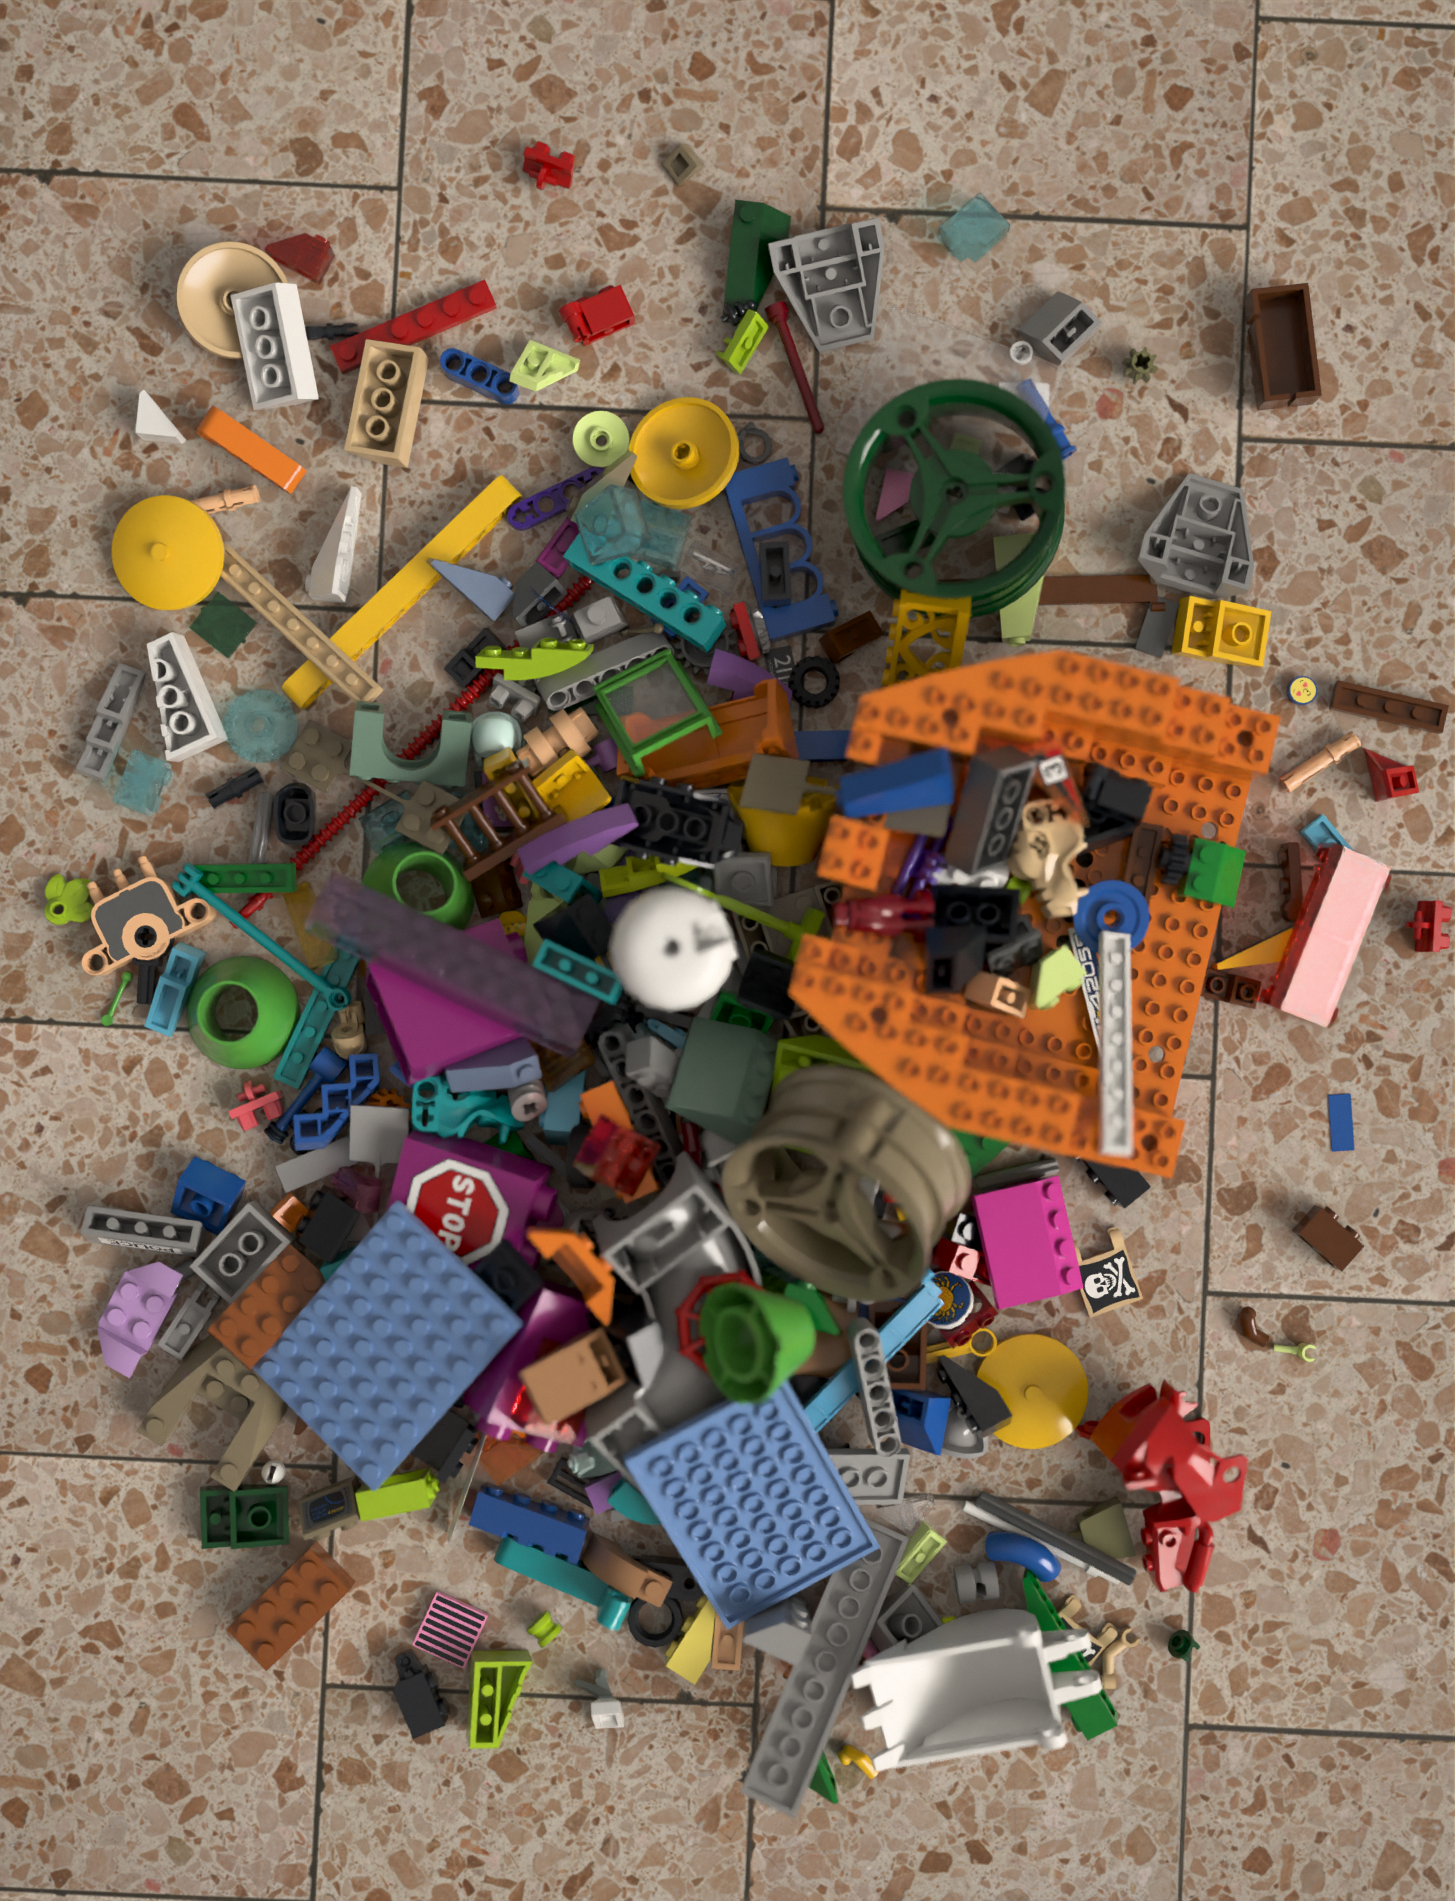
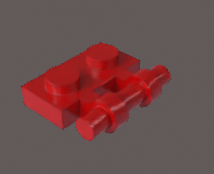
(746, 640)

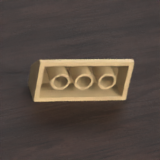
(387, 402)

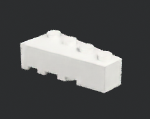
(184, 702)

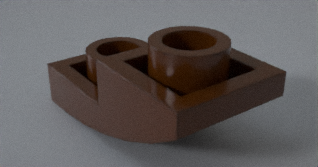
(1230, 988)

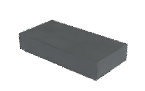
(1156, 629)

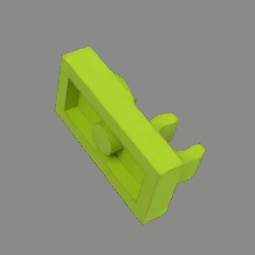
(744, 343)

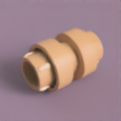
(567, 733)

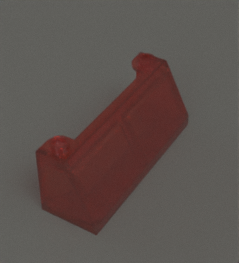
(1327, 934)

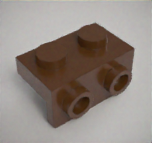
(497, 890)

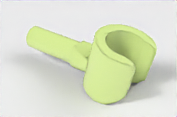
(1296, 1350)

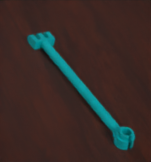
(192, 884)

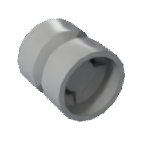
(966, 1578)

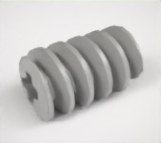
(528, 1100)

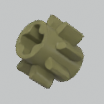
(1139, 373)

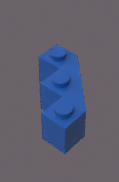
(319, 1129)

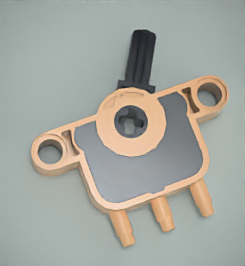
(138, 910)

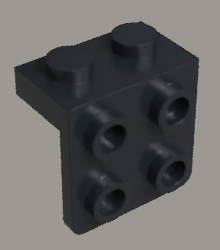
(768, 984)
(446, 1445)

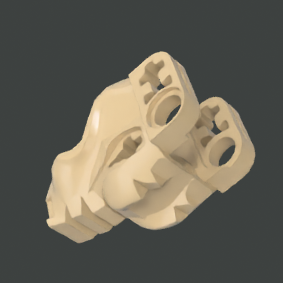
(1046, 863)

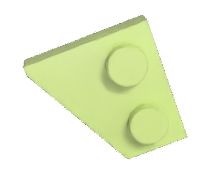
(542, 366)

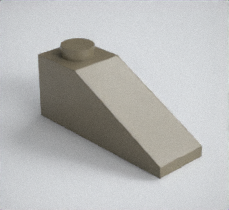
(614, 474)

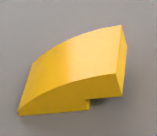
(1221, 632)

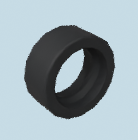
(660, 1639)

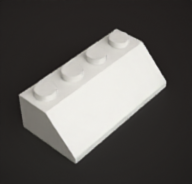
(274, 346)

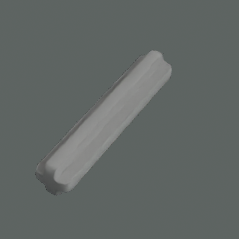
(261, 828)
(1017, 1174)

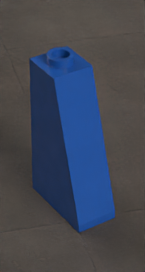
(898, 786)

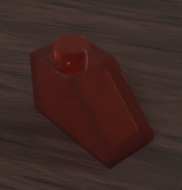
(303, 255)

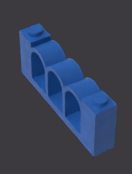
(762, 483)

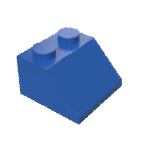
(207, 1195)

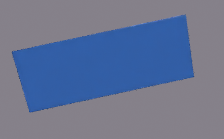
(1341, 1122)

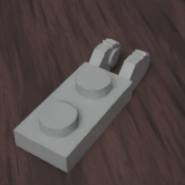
(188, 1323)

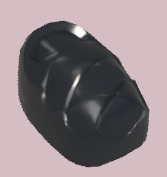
(295, 814)

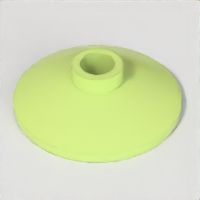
(600, 425)

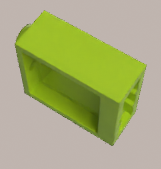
(398, 1494)

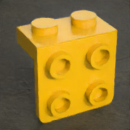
(572, 786)

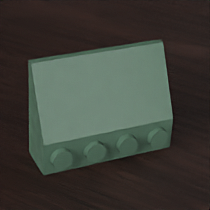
(723, 1078)

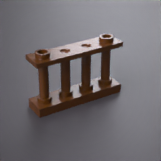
(499, 847)

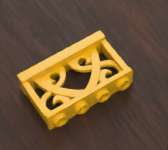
(954, 622)

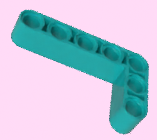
(566, 1577)

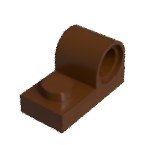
(850, 637)

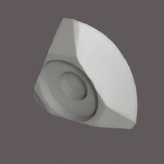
(958, 1438)

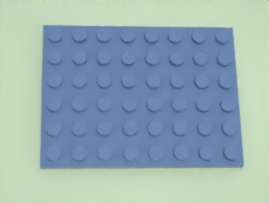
(387, 1345)
(752, 1503)

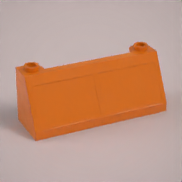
(748, 726)

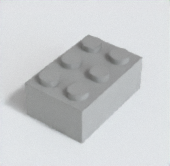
(242, 1251)

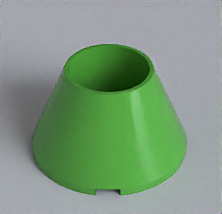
(446, 868)
(276, 1012)
(753, 1340)

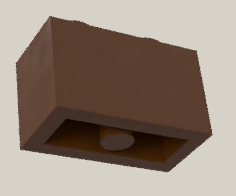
(1328, 1237)

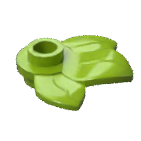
(71, 897)

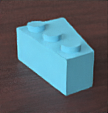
(563, 1110)

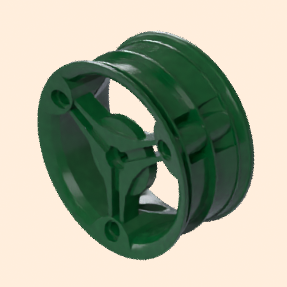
(960, 473)

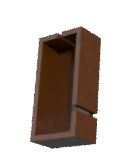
(1282, 346)

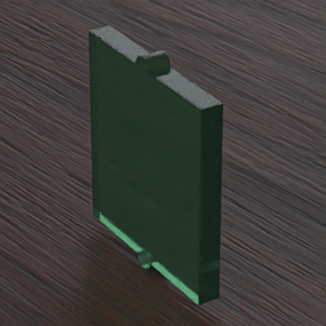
(223, 625)

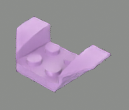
(136, 1314)

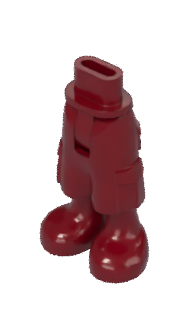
(882, 914)

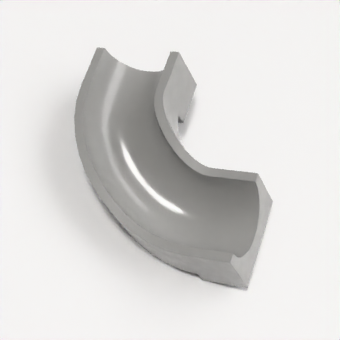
(661, 1257)

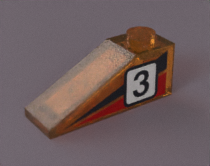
(1056, 780)

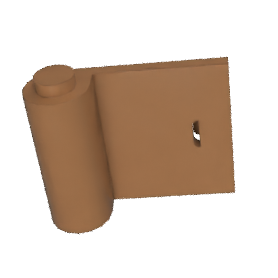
(829, 1350)

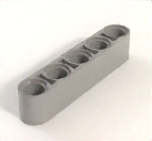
(578, 681)
(881, 1397)

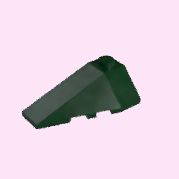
(749, 256)

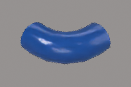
(1024, 1552)

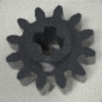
(1174, 859)

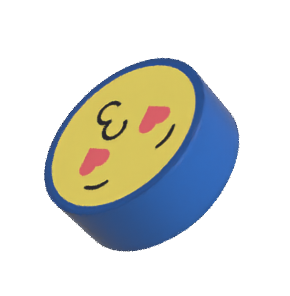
(1301, 690)

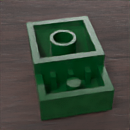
(244, 1518)

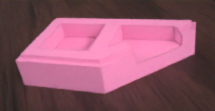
(894, 495)

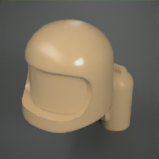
(350, 1035)

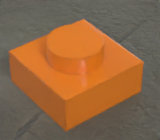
(289, 1211)

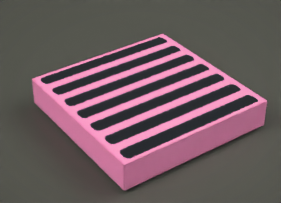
(450, 1629)

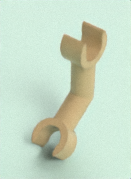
(1108, 1675)

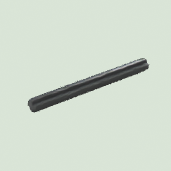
(1056, 1538)

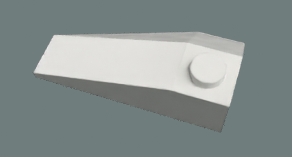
(333, 565)

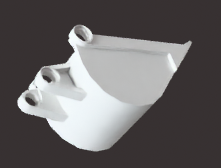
(972, 1689)

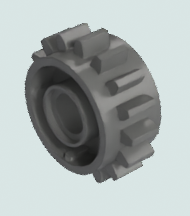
(698, 659)

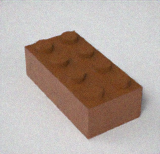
(267, 1307)
(291, 1605)

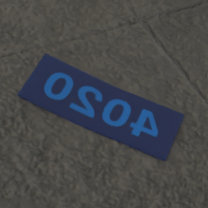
(551, 606)

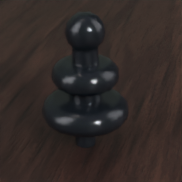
(738, 311)

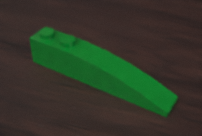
(1091, 1713)

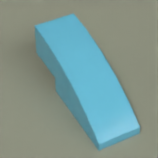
(174, 988)

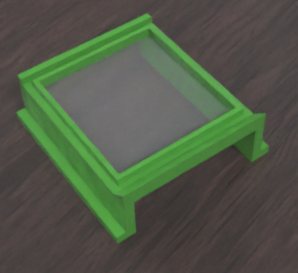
(651, 708)

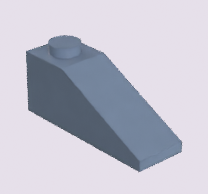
(483, 590)
(495, 1068)

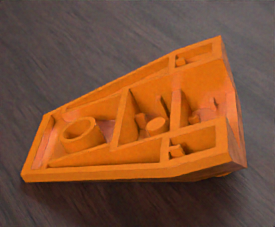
(580, 1264)

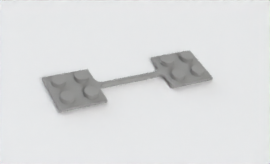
(377, 1138)

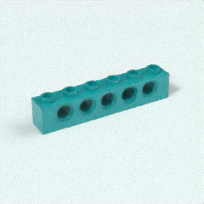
(700, 634)

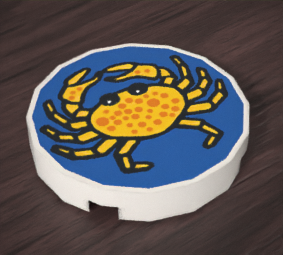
(957, 1300)

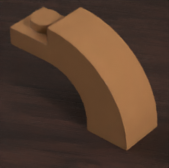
(624, 1573)

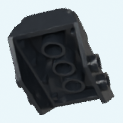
(678, 823)

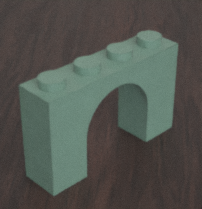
(374, 760)

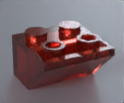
(616, 1155)

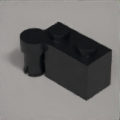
(1114, 794)

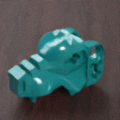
(458, 1116)

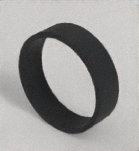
(575, 1143)

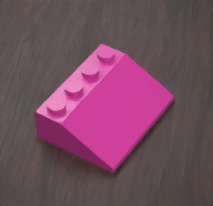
(1027, 1241)

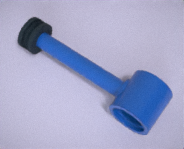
(326, 1068)

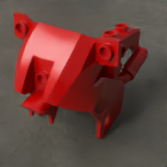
(1161, 1454)

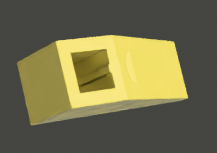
(693, 1649)

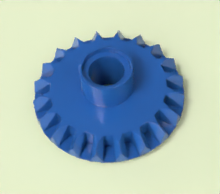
(1130, 911)

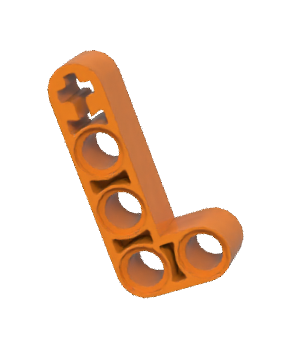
(250, 449)

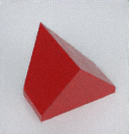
(1390, 777)

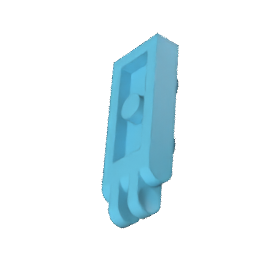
(673, 1037)

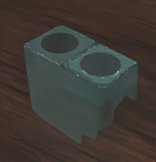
(973, 229)

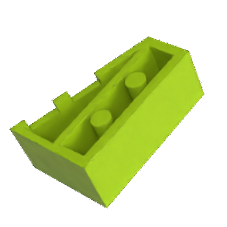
(493, 1689)

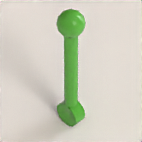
(107, 1019)

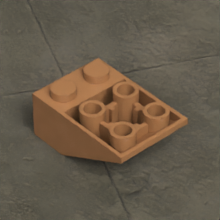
(573, 1375)

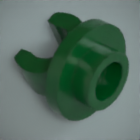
(1181, 1645)

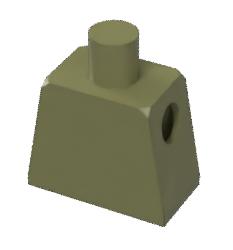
(1105, 1529)

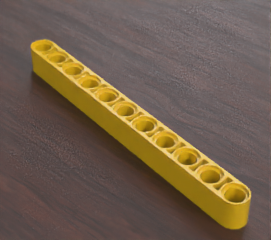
(407, 586)

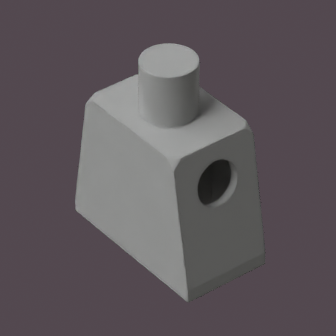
(599, 620)

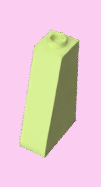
(1019, 617)

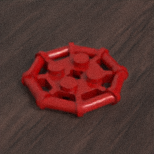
(683, 1312)

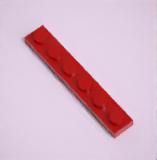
(418, 323)

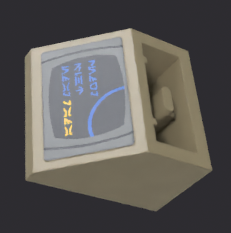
(329, 1509)

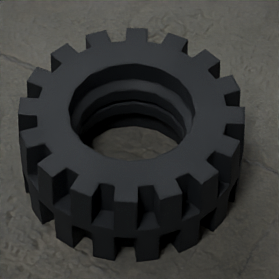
(814, 664)

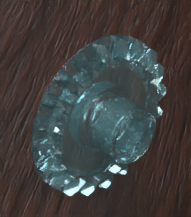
(279, 727)

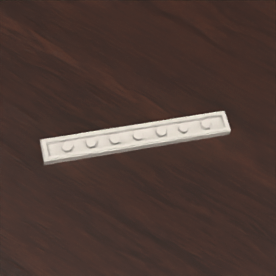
(1115, 1044)

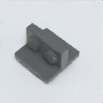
(1005, 958)

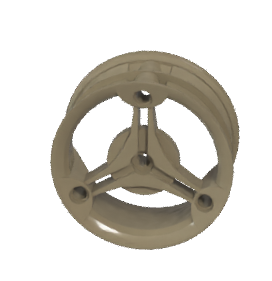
(822, 1220)

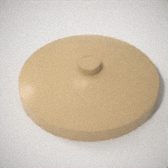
(207, 288)

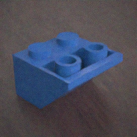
(921, 1418)

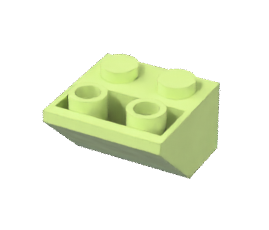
(1052, 975)

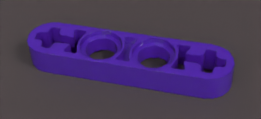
(555, 493)

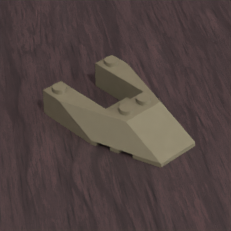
(229, 1385)

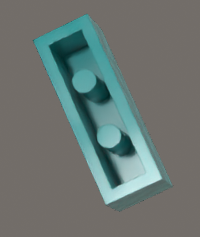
(579, 972)

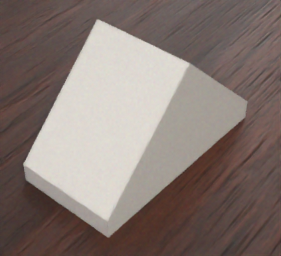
(153, 423)

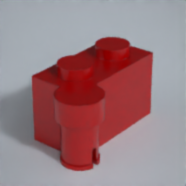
(598, 316)

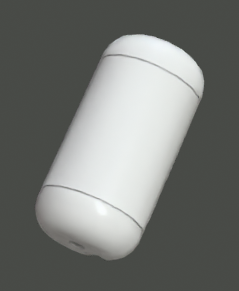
(672, 948)

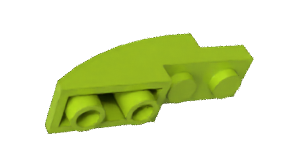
(545, 658)

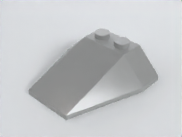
(833, 280)
(1201, 540)

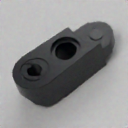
(678, 1571)

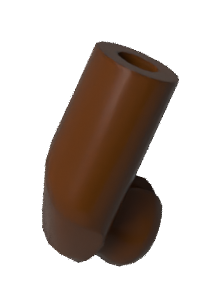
(1248, 1329)

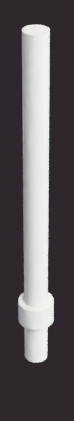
(973, 1510)

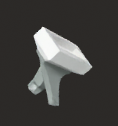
(605, 1710)

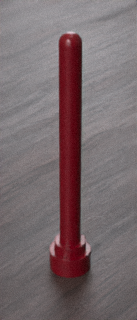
(778, 315)

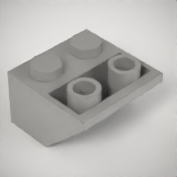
(1060, 328)

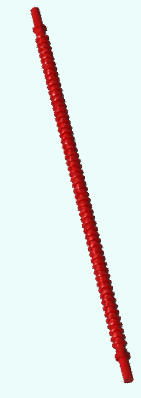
(256, 901)

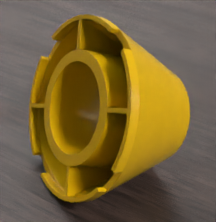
(787, 837)

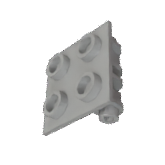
(552, 627)

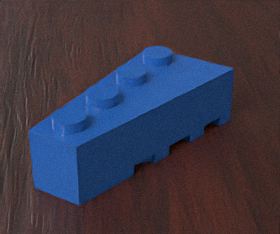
(530, 1521)

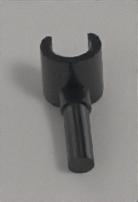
(634, 1019)

